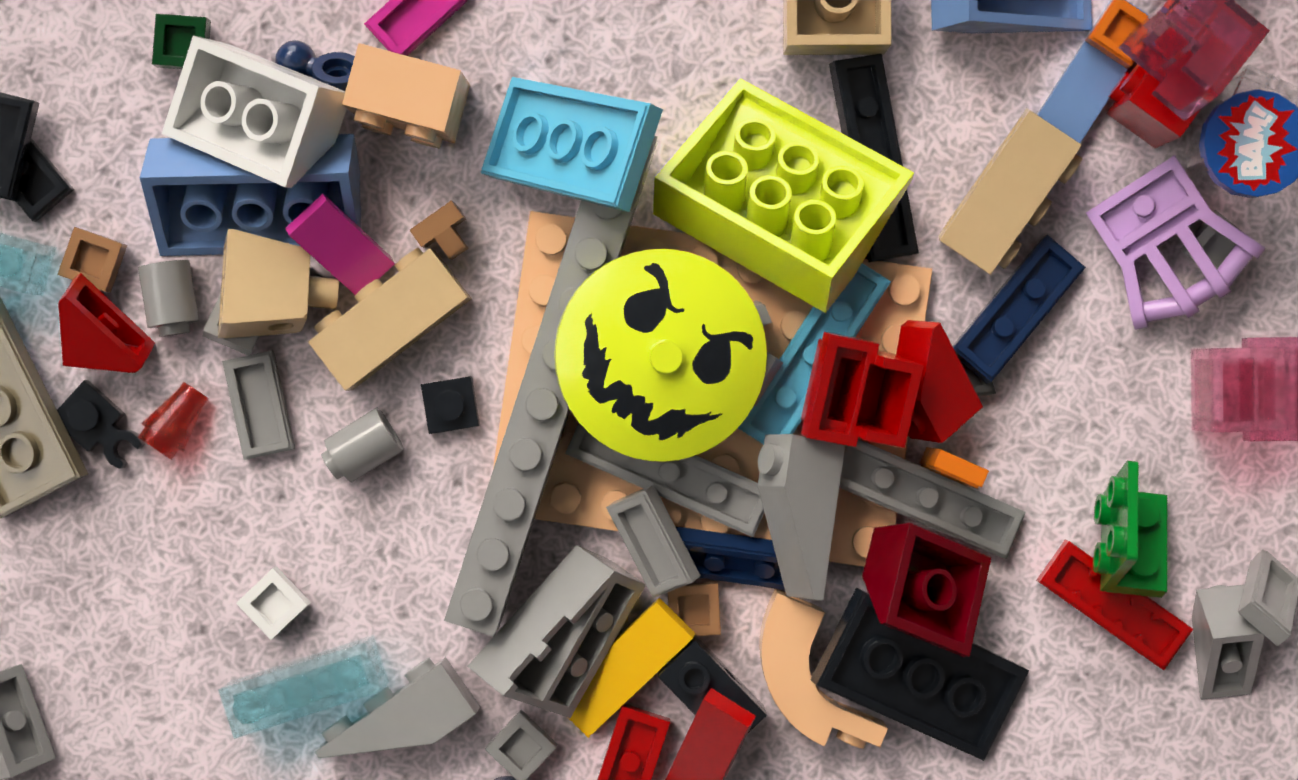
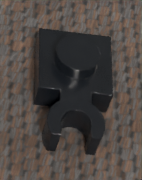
(93, 420)

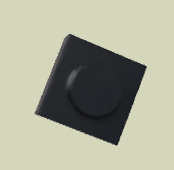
(450, 405)

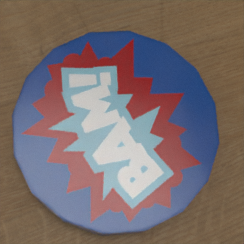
(1251, 143)

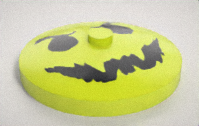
(660, 354)

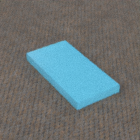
(572, 142)

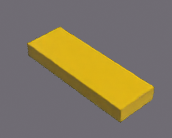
(631, 663)

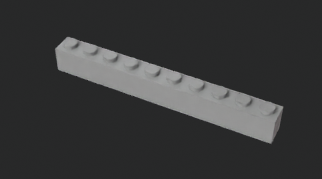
(532, 431)

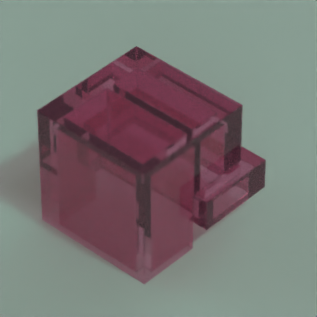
(1193, 49)
(1247, 389)

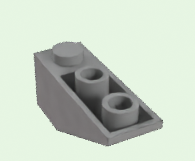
(412, 716)

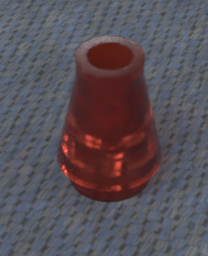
(173, 421)

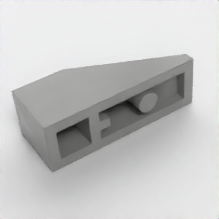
(800, 502)

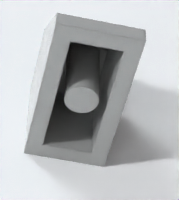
(1224, 643)

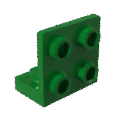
(1132, 537)

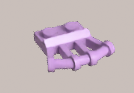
(1150, 214)

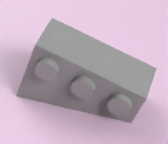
(560, 633)

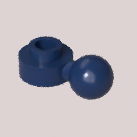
(329, 68)

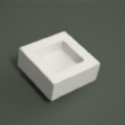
(273, 603)

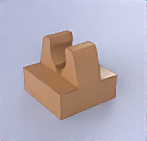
(441, 228)

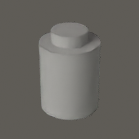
(168, 296)
(361, 446)

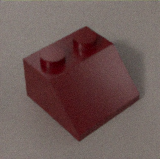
(926, 585)

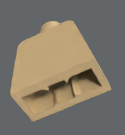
(268, 287)

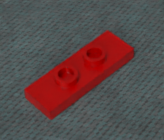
(1128, 617)

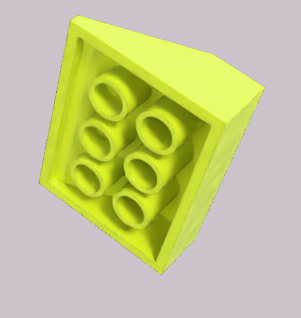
(780, 193)

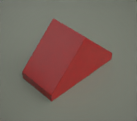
(98, 332)

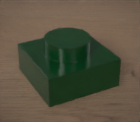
(174, 36)

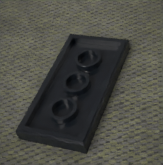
(917, 682)

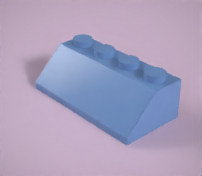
(200, 197)

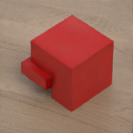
(859, 393)

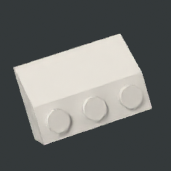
(253, 112)

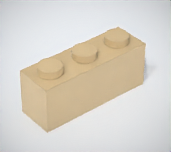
(1011, 192)
(388, 318)

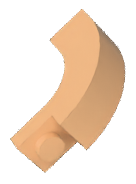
(784, 656)

